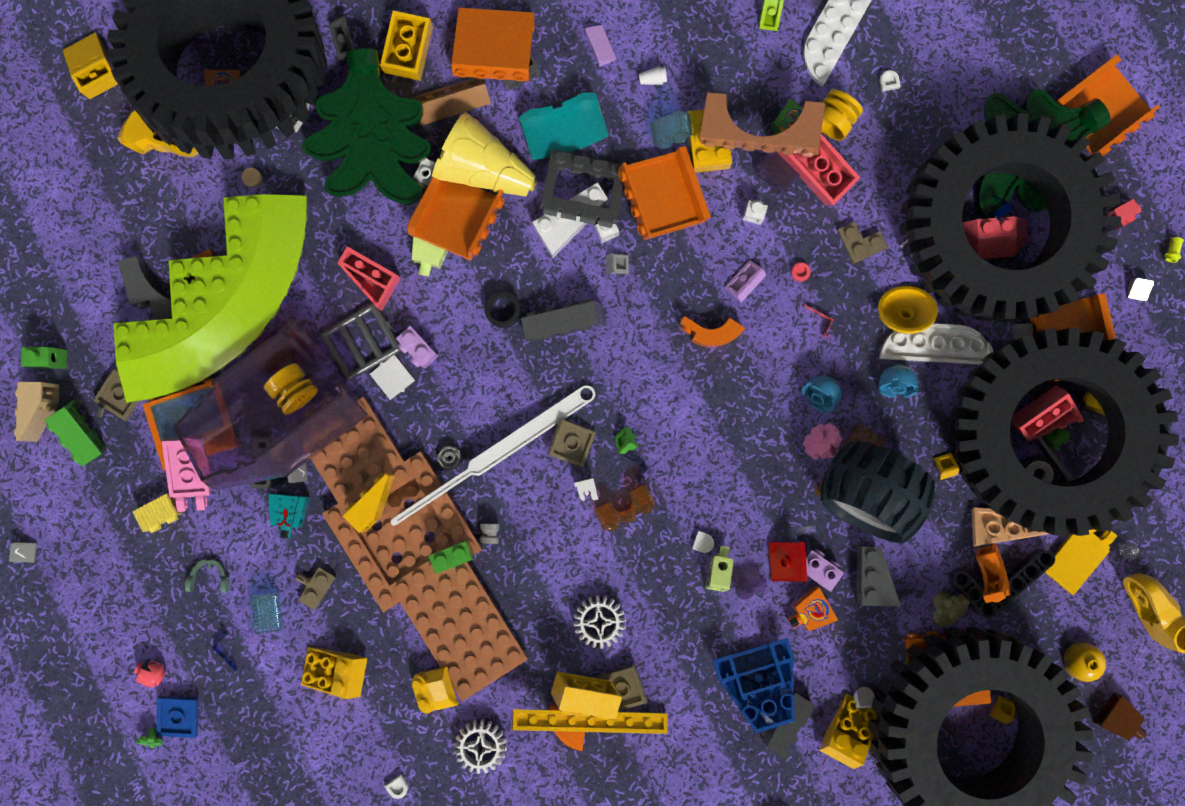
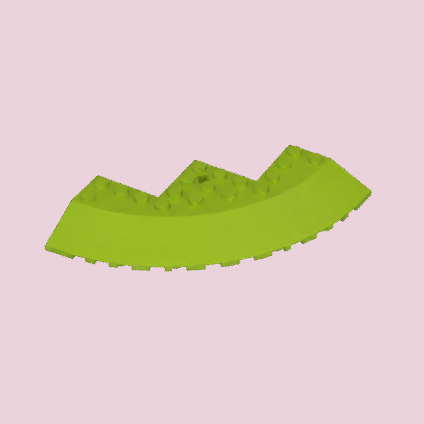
(223, 305)

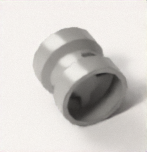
(489, 533)

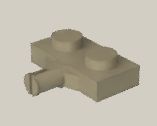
(315, 587)

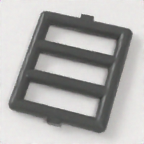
(341, 327)

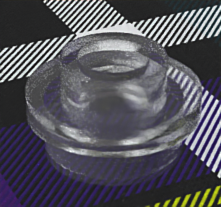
(1129, 550)

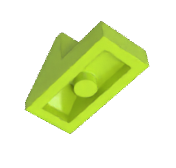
(770, 14)

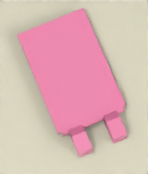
(182, 477)

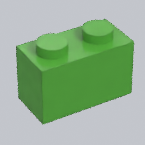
(451, 557)

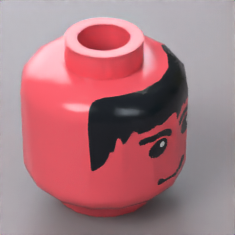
(149, 673)

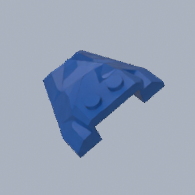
(761, 683)

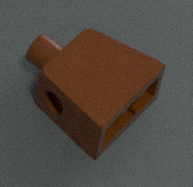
(1121, 718)

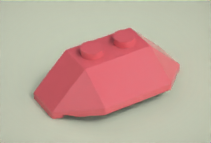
(996, 238)

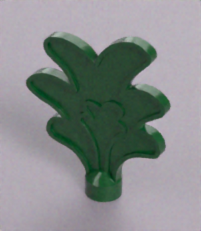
(1083, 121)
(370, 133)

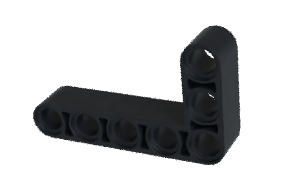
(1018, 573)

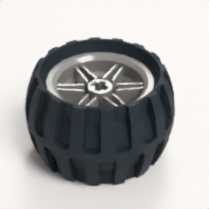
(878, 491)

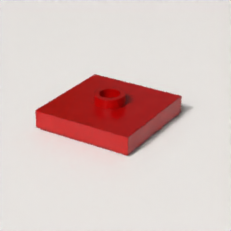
(788, 561)

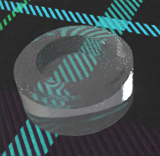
(806, 530)

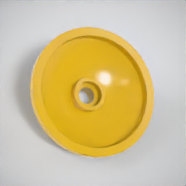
(910, 303)

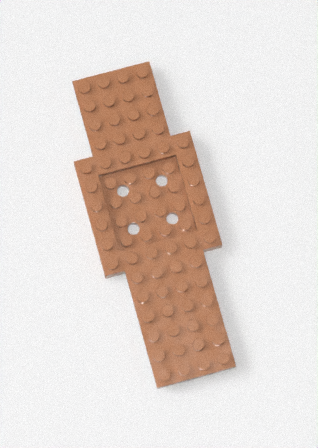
(445, 607)

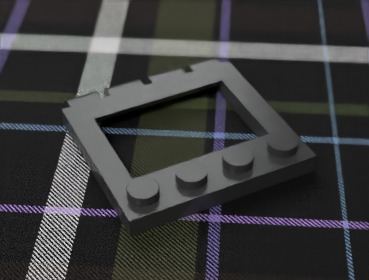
(572, 209)

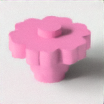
(822, 441)

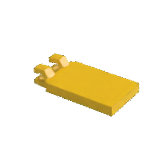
(1079, 558)

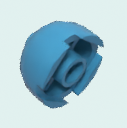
(898, 380)
(823, 392)

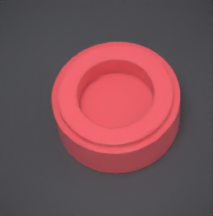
(800, 271)

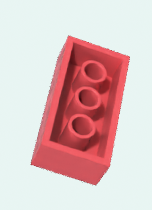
(824, 173)

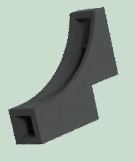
(142, 290)

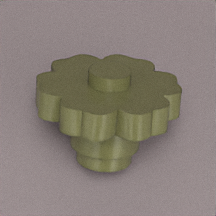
(949, 608)

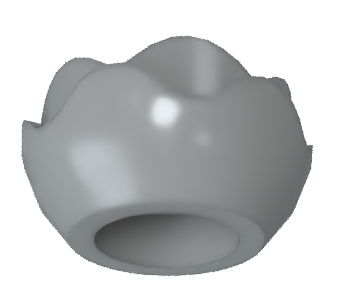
(443, 460)

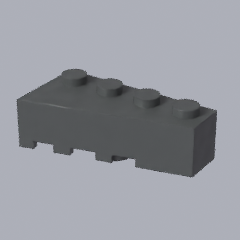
(563, 320)

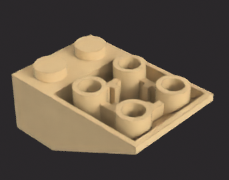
(34, 404)

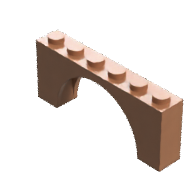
(800, 138)

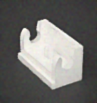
(586, 485)

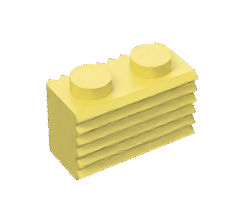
(156, 513)

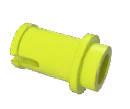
(1174, 249)

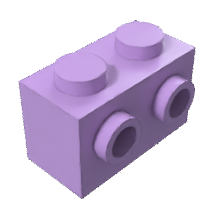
(417, 347)
(822, 571)

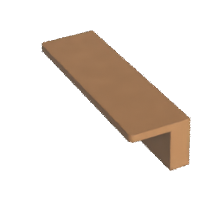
(453, 100)

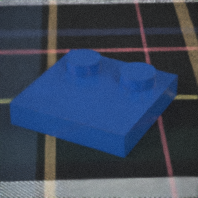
(177, 716)

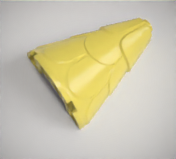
(481, 160)

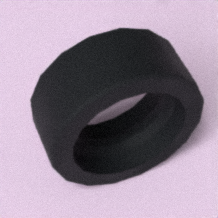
(488, 309)

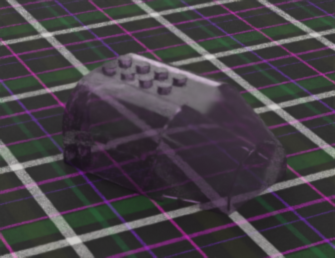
(241, 432)

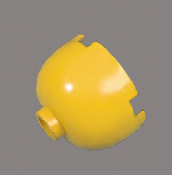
(1084, 662)

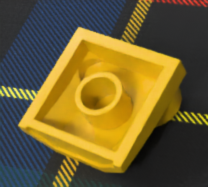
(434, 690)

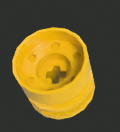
(840, 114)
(290, 388)

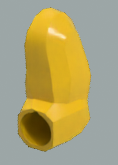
(138, 137)
(1157, 611)

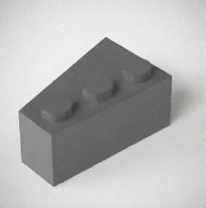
(874, 578)
(781, 737)

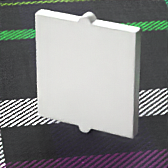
(392, 377)

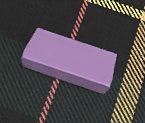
(600, 45)
(745, 280)

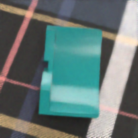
(564, 128)

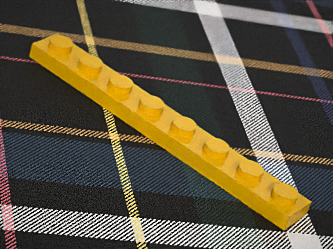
(574, 722)

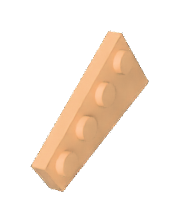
(994, 528)

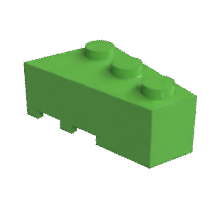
(75, 434)

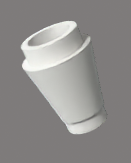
(654, 76)

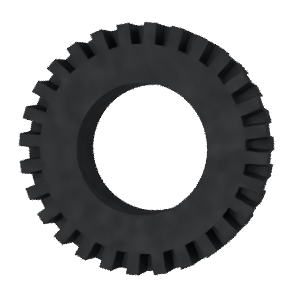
(224, 114)
(1074, 205)
(1134, 420)
(948, 673)

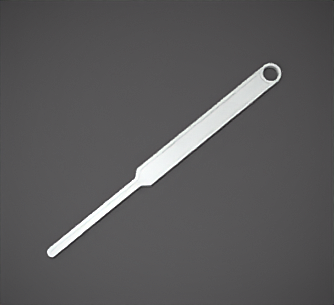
(506, 447)

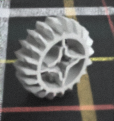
(608, 621)
(473, 746)

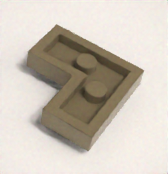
(859, 247)

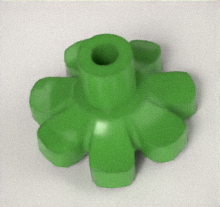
(150, 739)

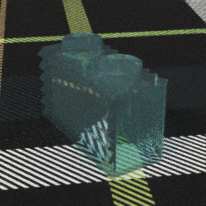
(671, 129)
(266, 612)

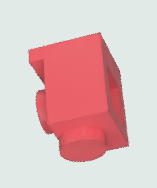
(1126, 211)

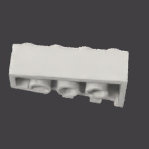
(558, 231)

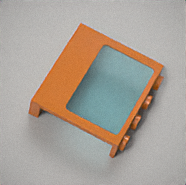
(167, 411)

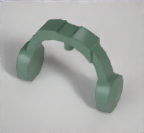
(190, 580)

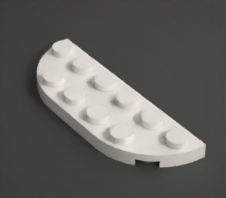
(831, 36)
(938, 344)

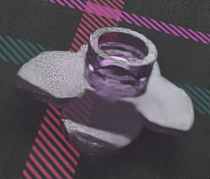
(748, 577)

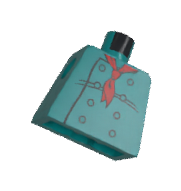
(287, 512)

